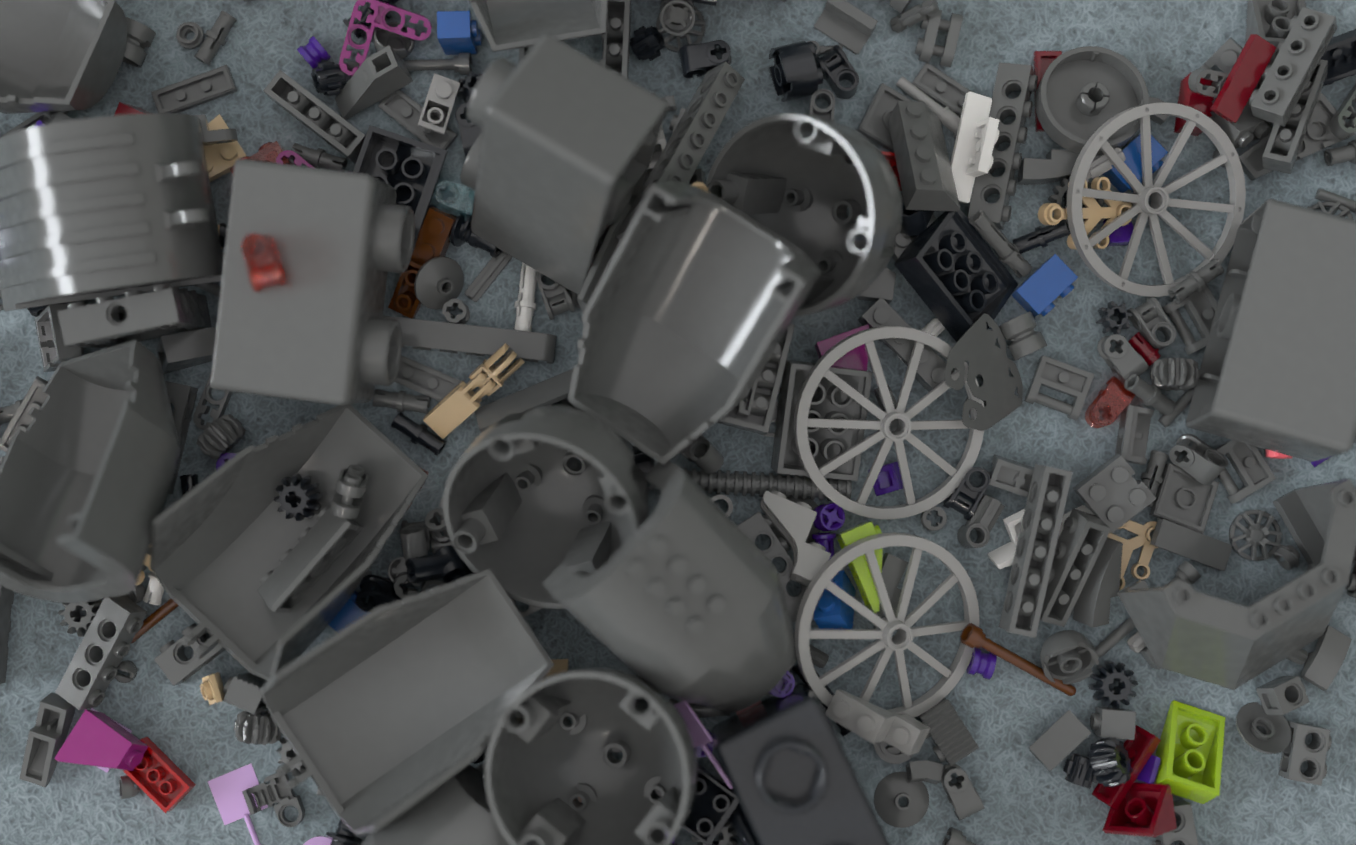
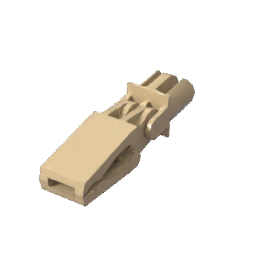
(463, 400)

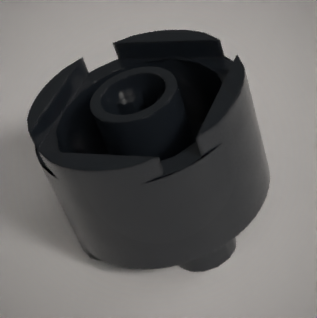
(795, 70)

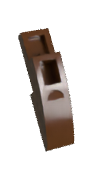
(431, 243)

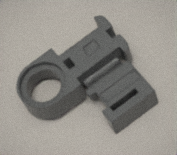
(273, 793)

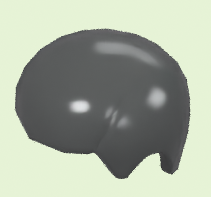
(401, 44)

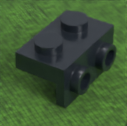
(1341, 57)

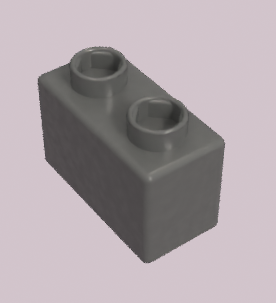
(557, 156)
(325, 327)
(1284, 337)

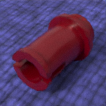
(1144, 348)

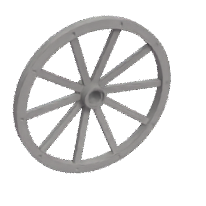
(1159, 196)
(802, 422)
(889, 623)

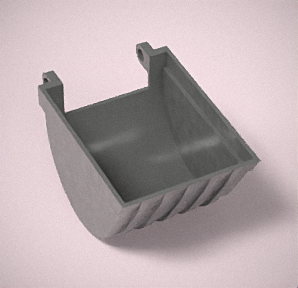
(107, 208)

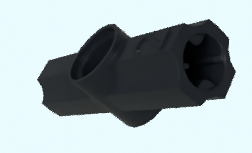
(443, 565)

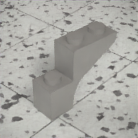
(794, 524)
(877, 723)

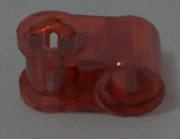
(263, 264)
(1111, 401)

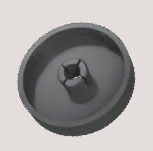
(1083, 75)

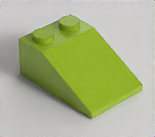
(859, 566)
(1191, 752)

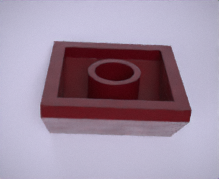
(1143, 812)

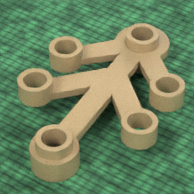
(1092, 212)
(1142, 539)

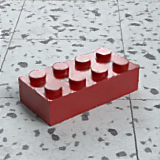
(160, 778)

